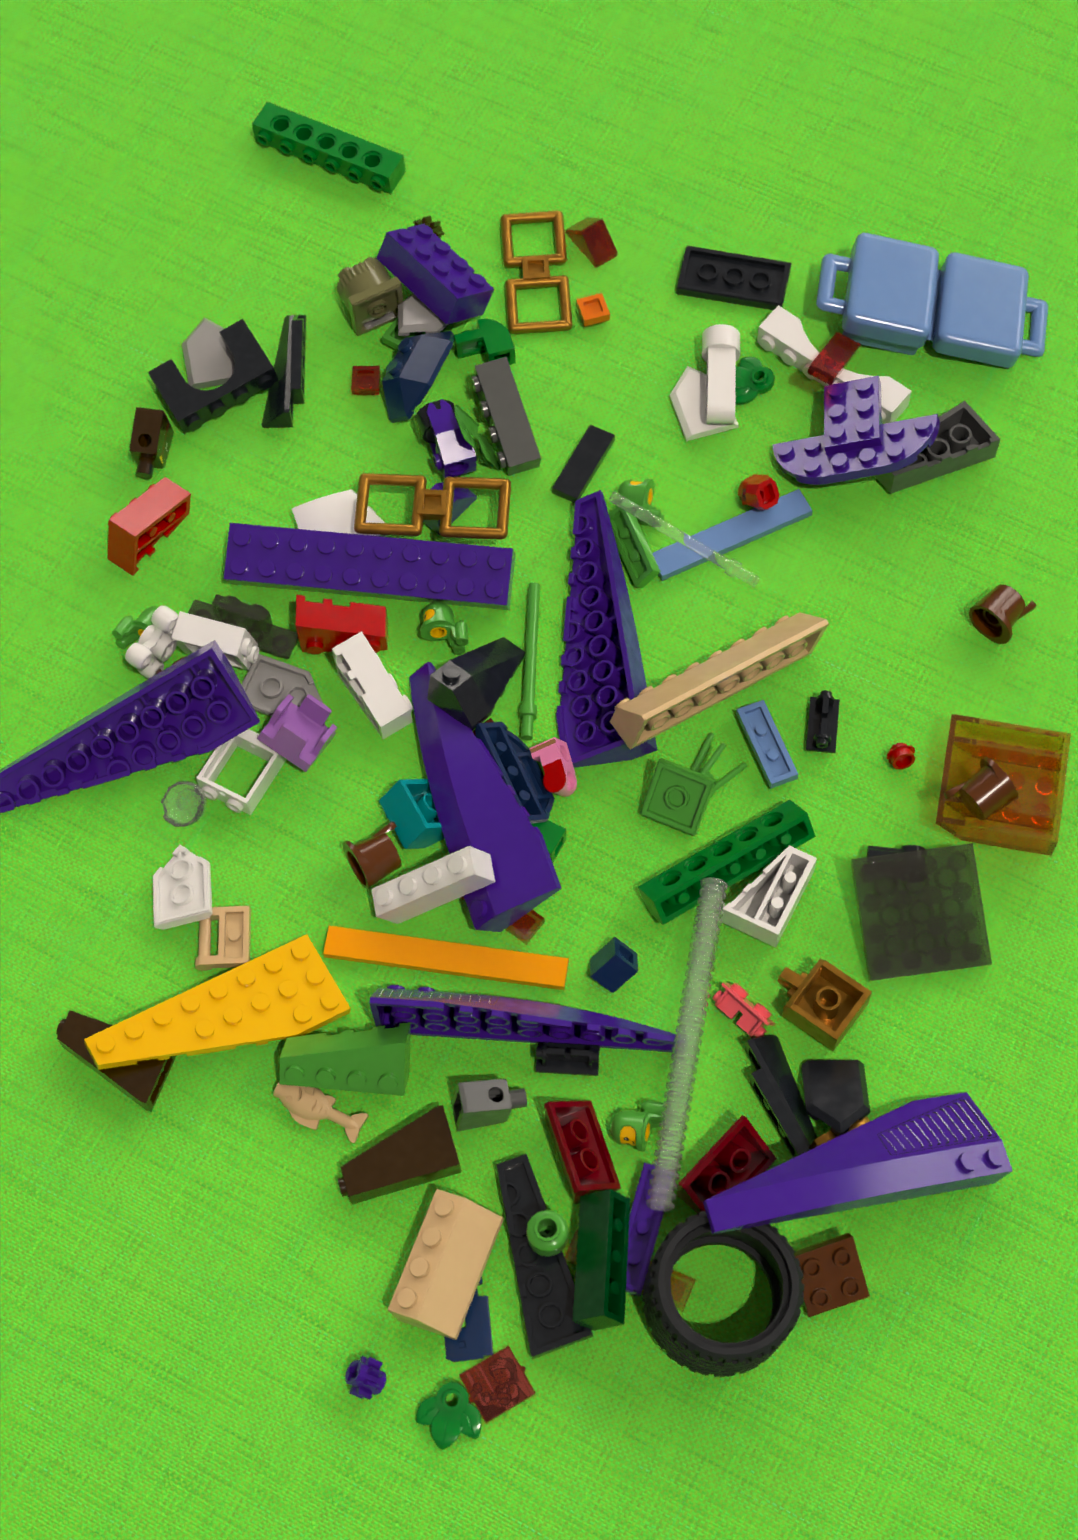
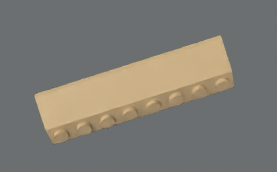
(716, 678)

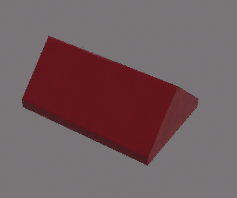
(581, 1147)
(732, 1160)

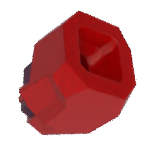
(759, 492)

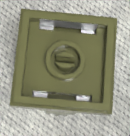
(369, 295)

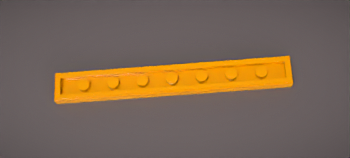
(446, 957)

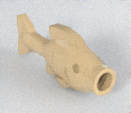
(311, 1105)

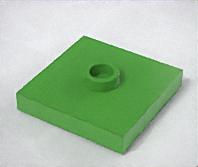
(677, 796)

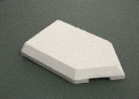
(690, 406)
(182, 890)

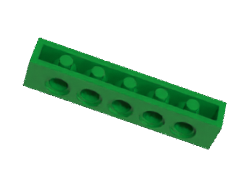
(329, 148)
(727, 859)

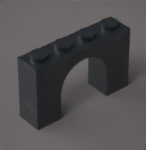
(195, 406)

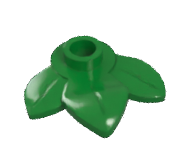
(747, 382)
(449, 1420)

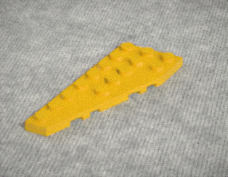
(254, 1003)

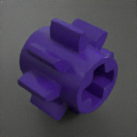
(365, 1377)

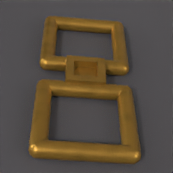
(536, 272)
(432, 505)

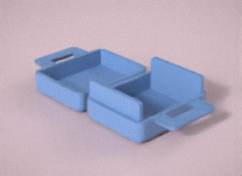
(902, 300)

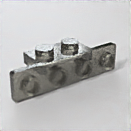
(253, 618)

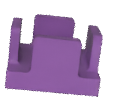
(299, 731)

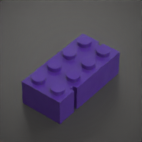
(435, 273)

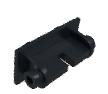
(823, 723)
(567, 1058)

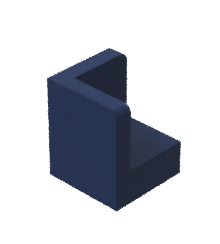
(613, 965)

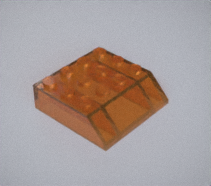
(1034, 763)

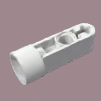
(720, 352)

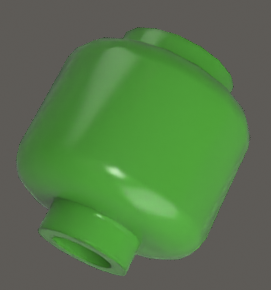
(550, 1243)

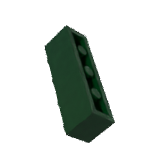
(601, 1260)

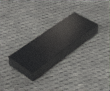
(583, 463)

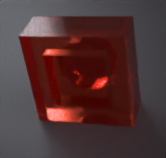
(366, 380)

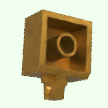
(823, 1002)

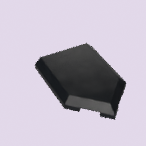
(835, 1092)

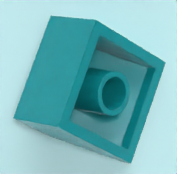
(414, 813)

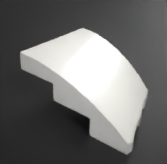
(332, 514)

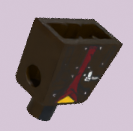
(150, 440)

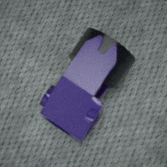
(442, 432)

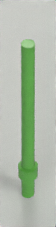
(528, 709)

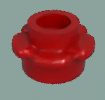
(901, 755)

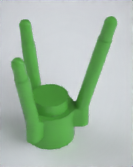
(705, 770)

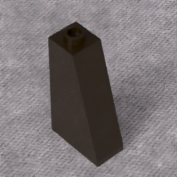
(138, 1081)
(403, 1160)

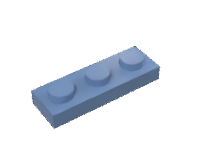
(767, 744)

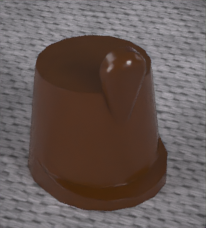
(999, 612)
(986, 790)
(373, 857)

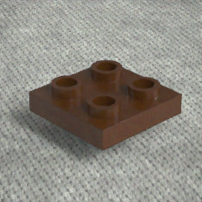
(831, 1275)

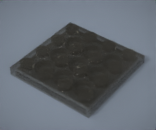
(920, 912)

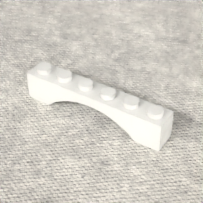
(785, 337)

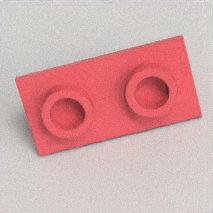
(753, 1016)

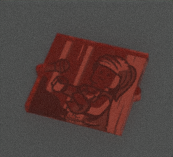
(497, 1384)

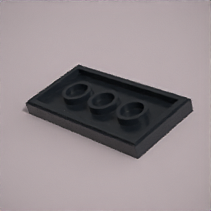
(733, 278)

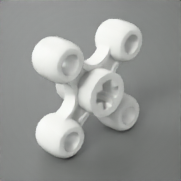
(154, 643)

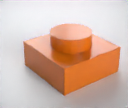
(593, 309)

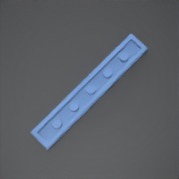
(734, 533)

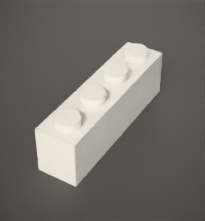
(433, 885)

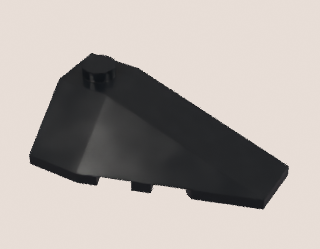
(474, 681)

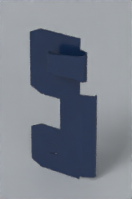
(476, 1338)

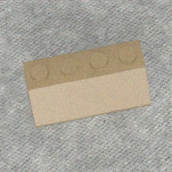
(445, 1265)

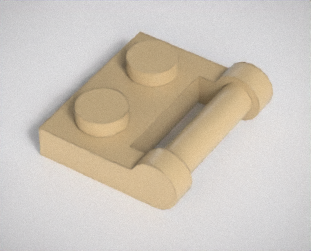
(233, 938)

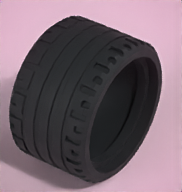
(709, 1356)

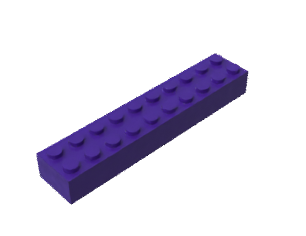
(369, 566)

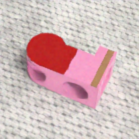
(557, 766)

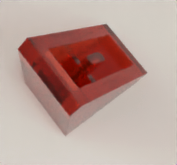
(593, 240)

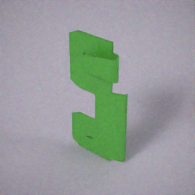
(469, 428)

